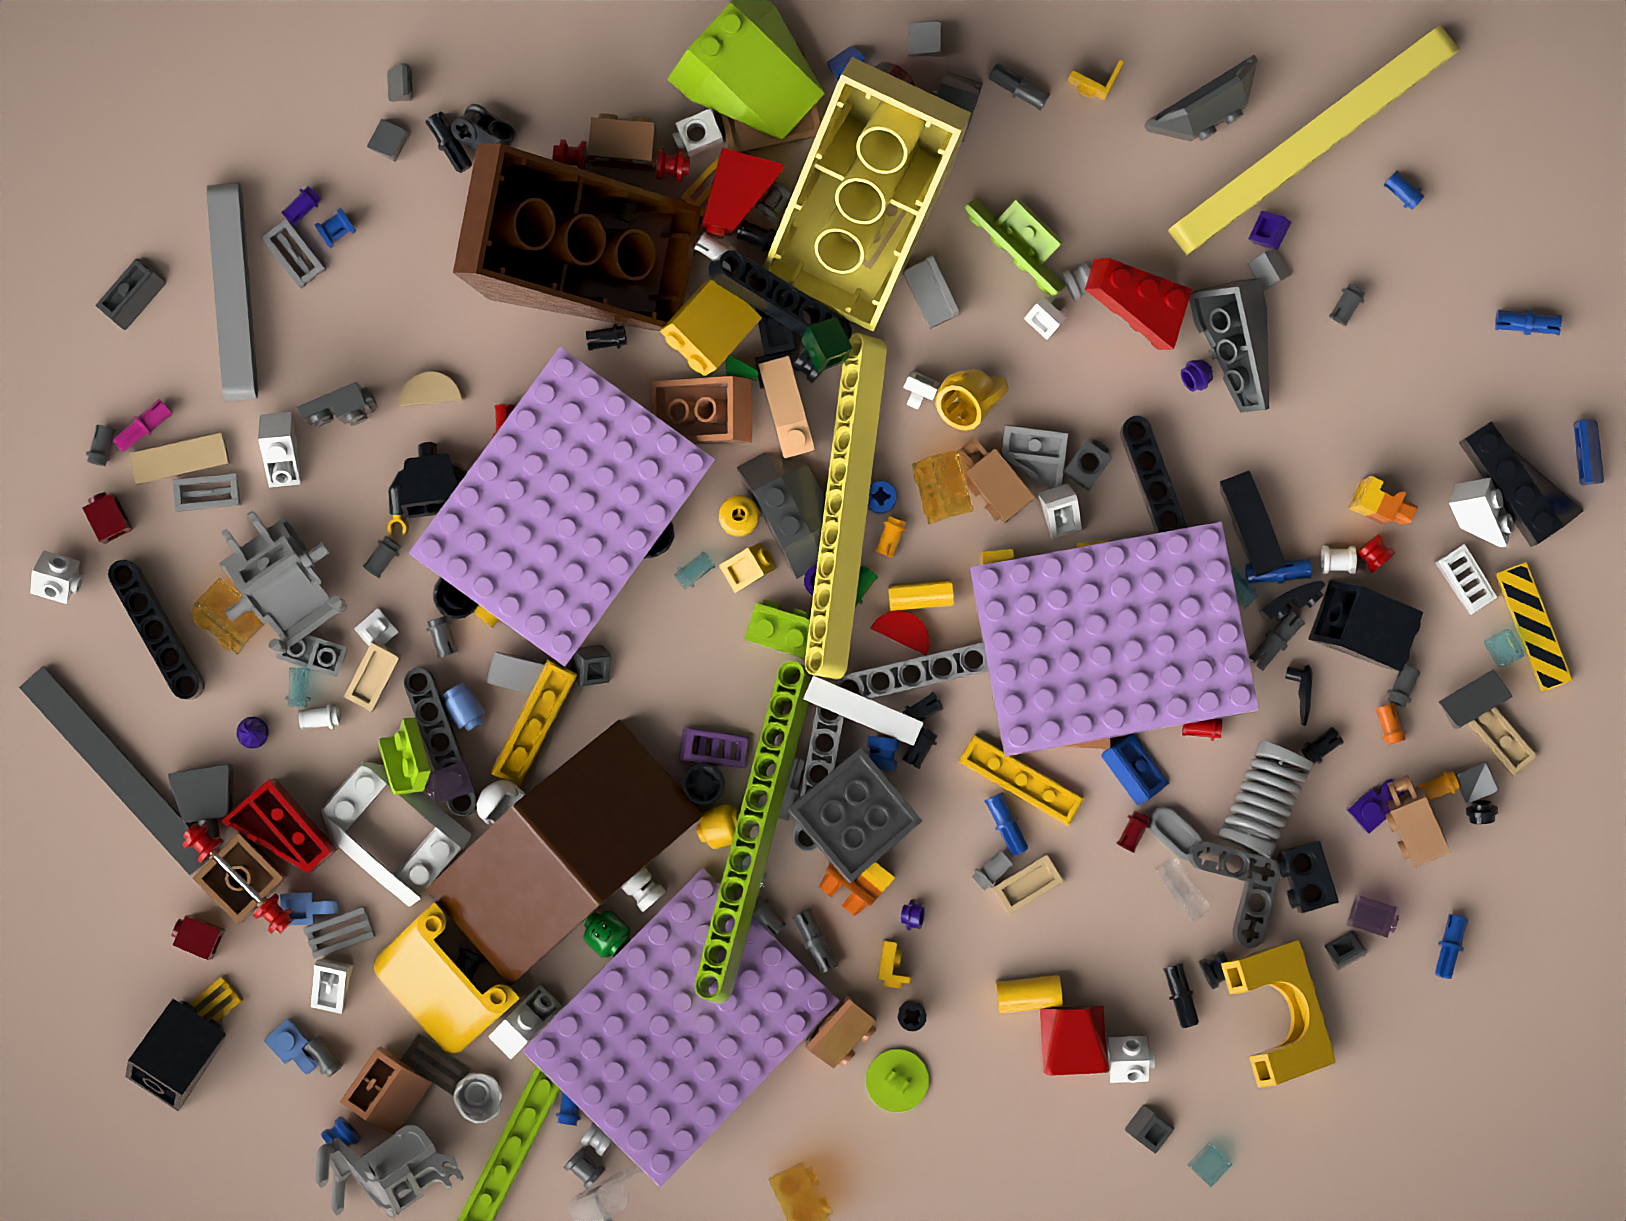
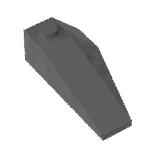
(1236, 328)

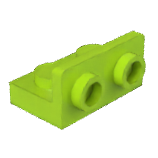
(779, 628)
(405, 759)

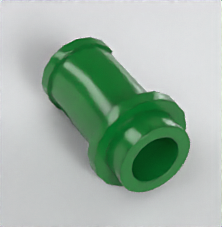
(865, 580)

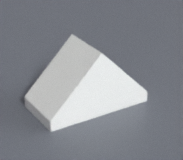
(1061, 510)
(330, 985)

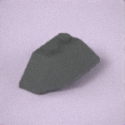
(1208, 106)
(790, 506)

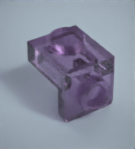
(449, 783)

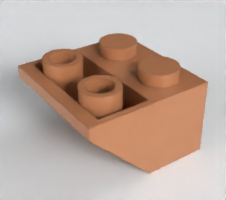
(386, 1091)

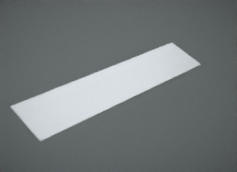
(863, 710)

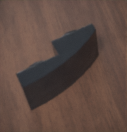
(1300, 596)

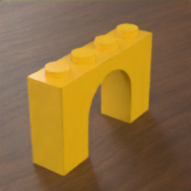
(1307, 1042)

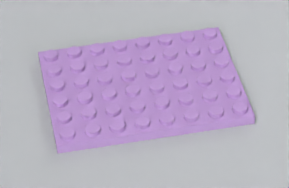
(561, 506)
(1113, 639)
(655, 1056)

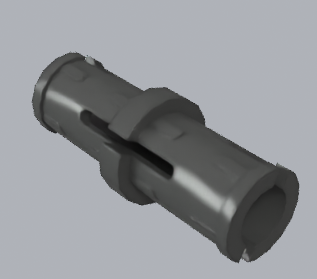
(1276, 640)
(815, 940)

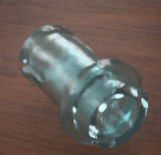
(694, 570)
(1244, 593)
(298, 687)

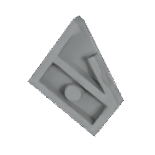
(1036, 452)

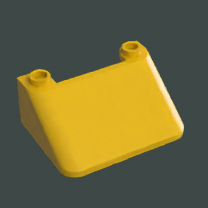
(436, 987)

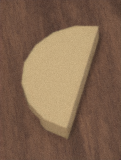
(429, 389)

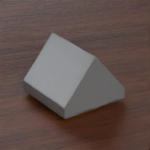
(1269, 268)

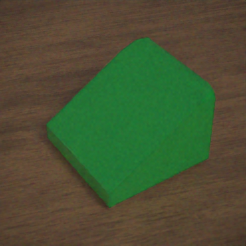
(739, 369)

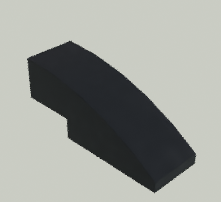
(1252, 523)

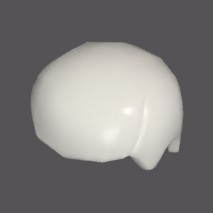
(497, 800)
(478, 1097)

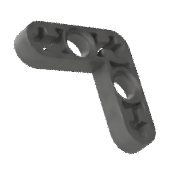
(1252, 885)

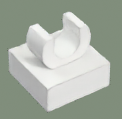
(1046, 317)
(921, 387)
(377, 628)

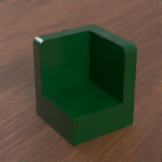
(826, 344)

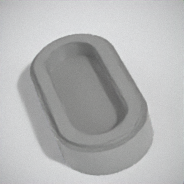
(1174, 831)

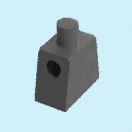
(204, 795)

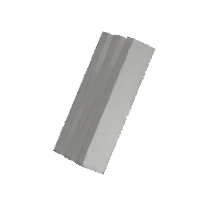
(309, 275)
(233, 490)
(312, 941)

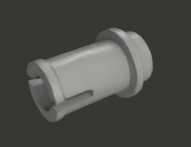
(992, 870)

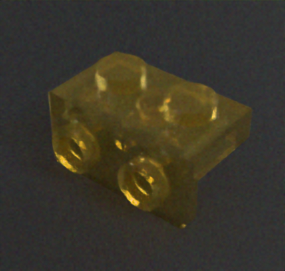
(942, 487)
(798, 1196)

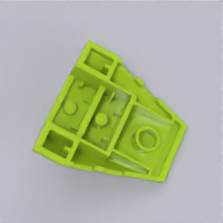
(749, 70)

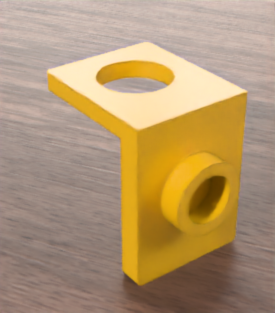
(1091, 88)

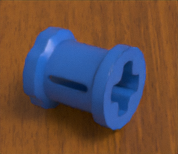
(335, 228)

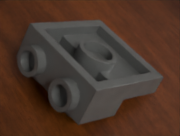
(347, 403)

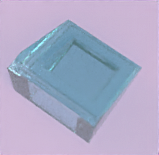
(1504, 648)
(1209, 1164)

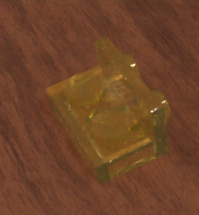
(210, 615)

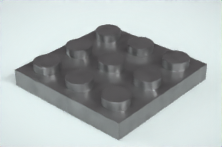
(854, 815)

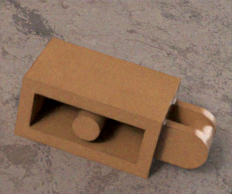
(995, 482)
(1416, 823)

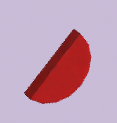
(904, 629)

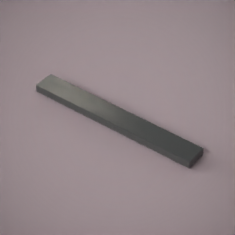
(111, 765)

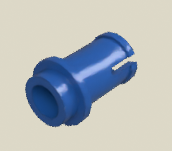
(1404, 190)
(568, 1111)

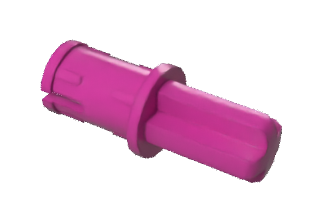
(142, 425)

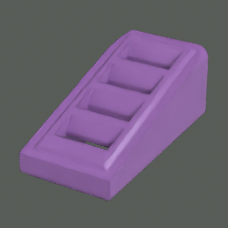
(687, 742)

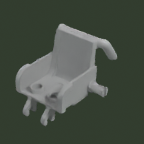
(279, 582)
(389, 1173)

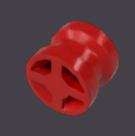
(1375, 553)

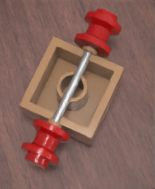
(623, 146)
(239, 877)

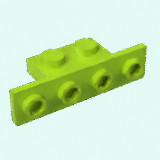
(1023, 237)

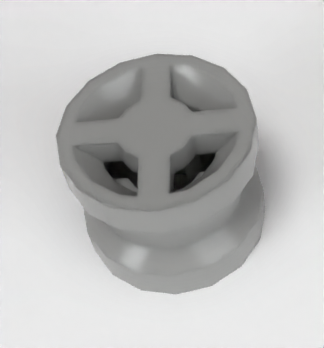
(1076, 281)
(596, 1138)

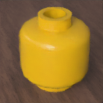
(747, 524)
(718, 826)

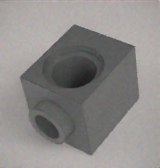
(1081, 476)

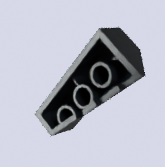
(1528, 496)

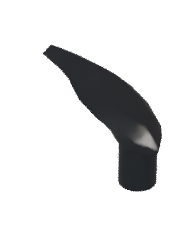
(1305, 689)

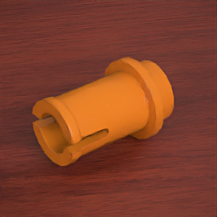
(1390, 724)

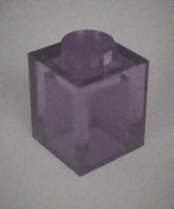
(1373, 916)

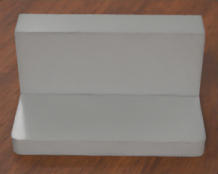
(931, 292)

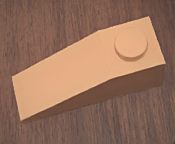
(786, 407)

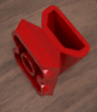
(1073, 1040)

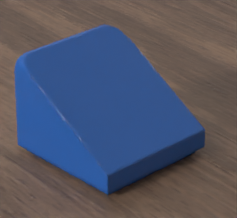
(840, 61)

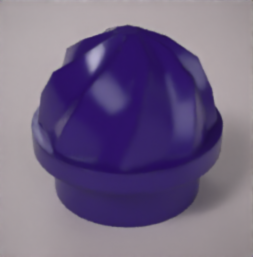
(1197, 375)
(252, 732)

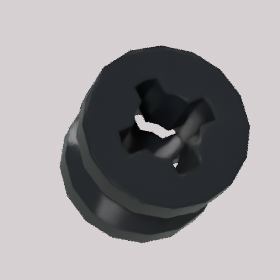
(806, 365)
(1213, 970)

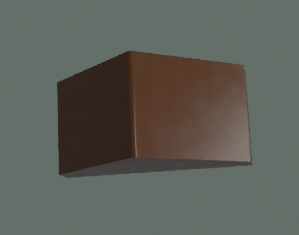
(552, 242)
(564, 851)

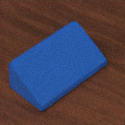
(1588, 452)
(1135, 769)

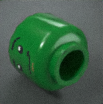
(606, 933)

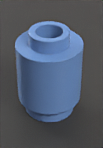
(463, 707)

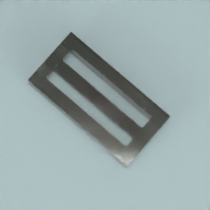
(439, 1051)

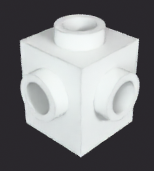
(56, 577)
(1129, 1059)

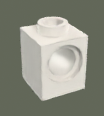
(703, 120)

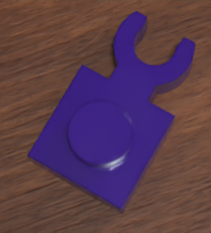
(1371, 808)

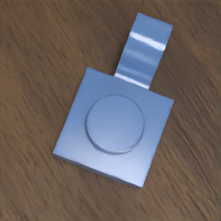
(305, 907)
(289, 1044)

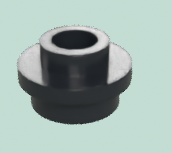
(1482, 812)

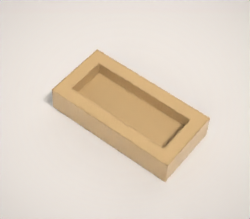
(372, 676)
(1028, 884)

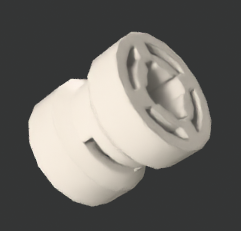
(649, 894)

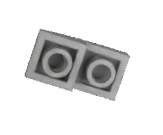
(315, 655)
(514, 672)

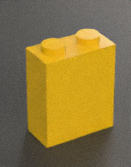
(709, 326)

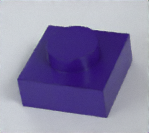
(1269, 230)

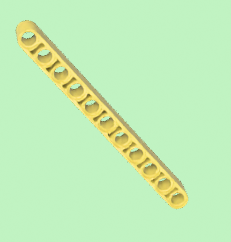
(1313, 140)
(846, 508)

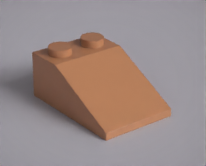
(706, 408)
(841, 1032)

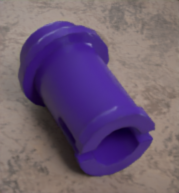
(301, 205)

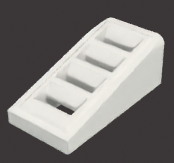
(1476, 573)

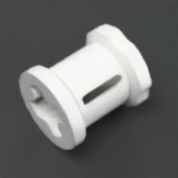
(1338, 559)

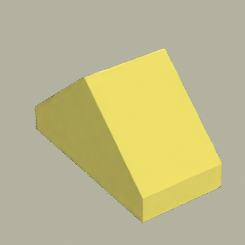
(872, 150)

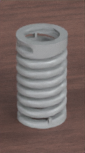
(1247, 823)

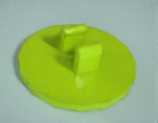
(897, 1080)

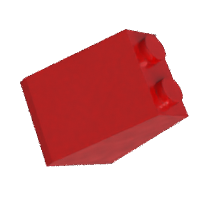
(736, 189)

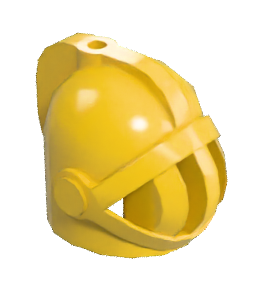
(969, 396)

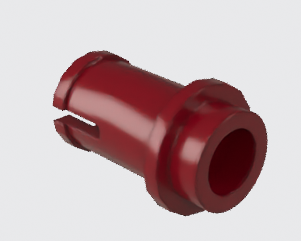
(1134, 831)

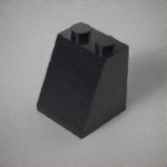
(1366, 625)
(175, 1053)

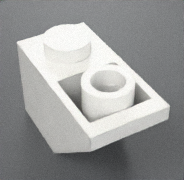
(279, 449)
(1481, 511)
(525, 1021)

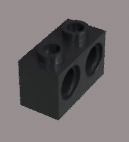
(1316, 874)

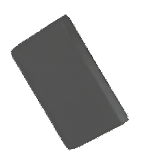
(130, 294)
(1475, 699)

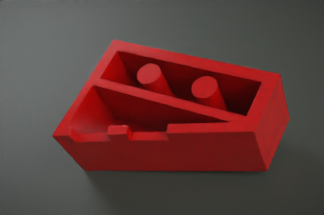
(1140, 298)
(281, 826)

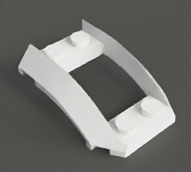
(424, 863)

